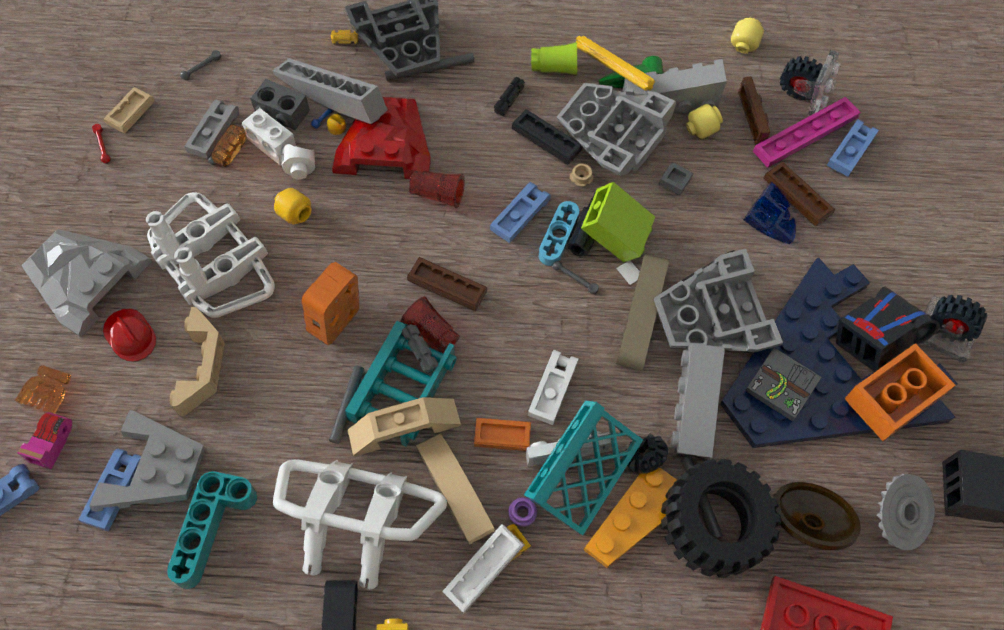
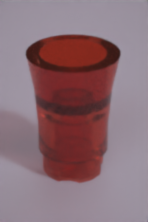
(438, 187)
(431, 324)

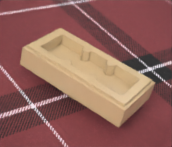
(129, 110)

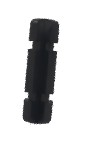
(509, 96)

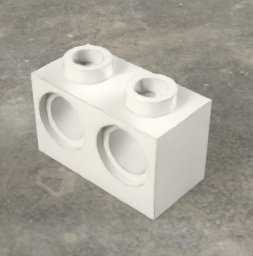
(267, 134)

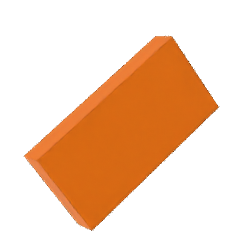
(502, 434)

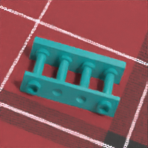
(386, 362)

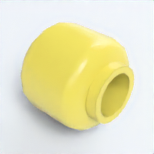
(747, 35)
(704, 121)

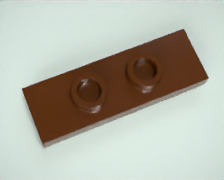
(753, 110)
(799, 194)
(447, 284)

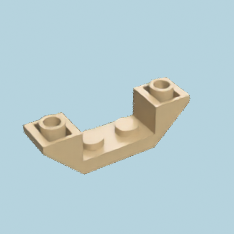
(192, 393)
(400, 420)

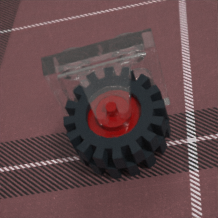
(811, 80)
(958, 325)

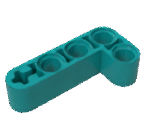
(208, 528)

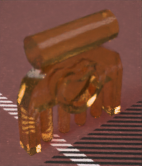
(44, 387)

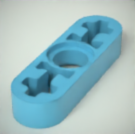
(558, 223)

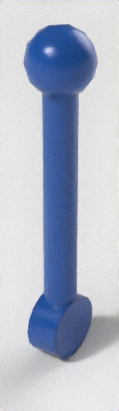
(316, 122)

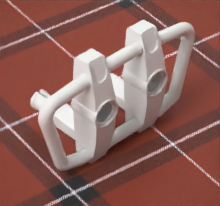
(181, 248)
(382, 511)

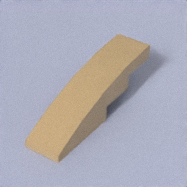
(456, 488)

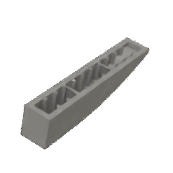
(334, 90)

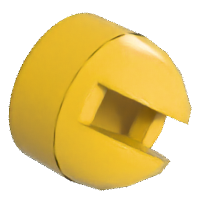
(333, 125)

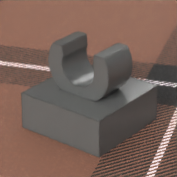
(676, 178)

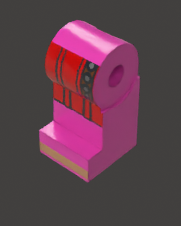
(47, 440)

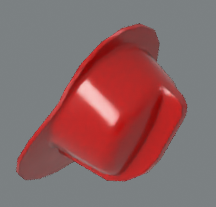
(129, 334)

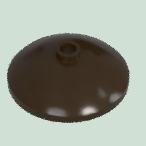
(817, 516)

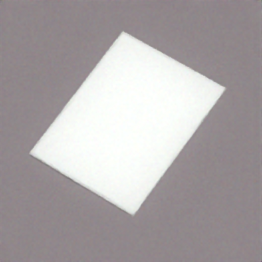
(629, 272)

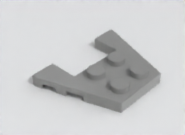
(163, 472)

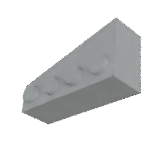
(689, 86)
(698, 401)

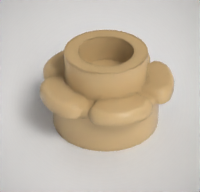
(581, 170)

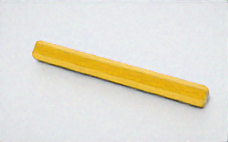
(615, 63)

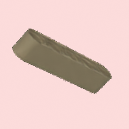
(642, 312)

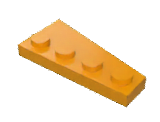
(632, 517)

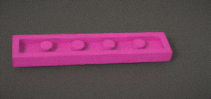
(806, 132)

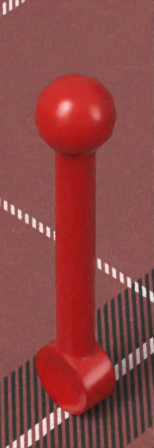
(97, 129)

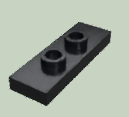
(547, 136)

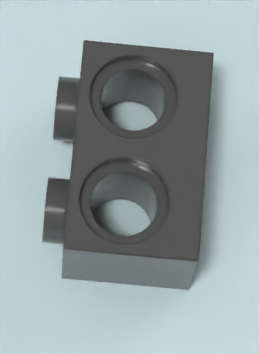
(281, 103)

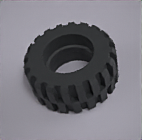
(749, 499)

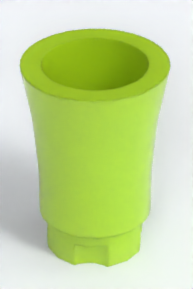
(555, 59)

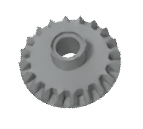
(906, 511)

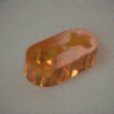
(229, 145)

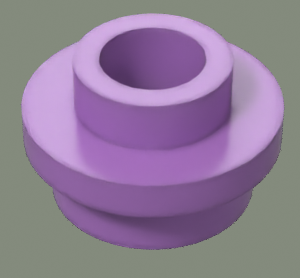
(522, 503)

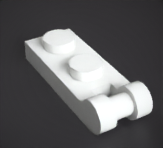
(552, 388)

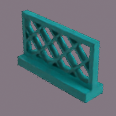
(562, 458)

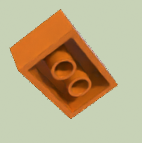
(899, 392)

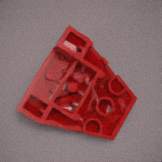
(390, 141)

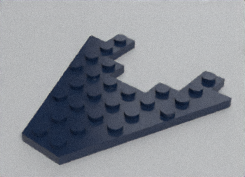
(805, 330)

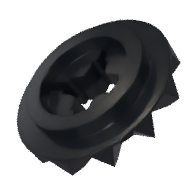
(651, 460)

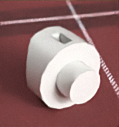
(297, 161)

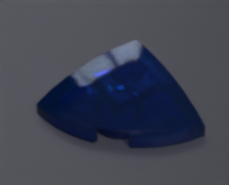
(772, 216)

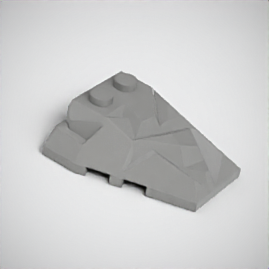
(617, 125)
(78, 272)
(718, 308)

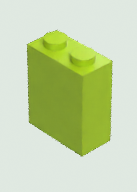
(618, 222)

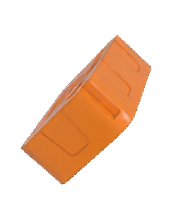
(331, 303)

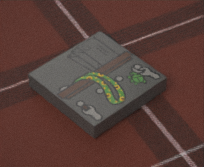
(783, 384)

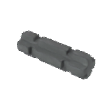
(419, 348)

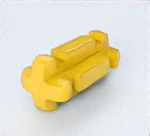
(344, 37)

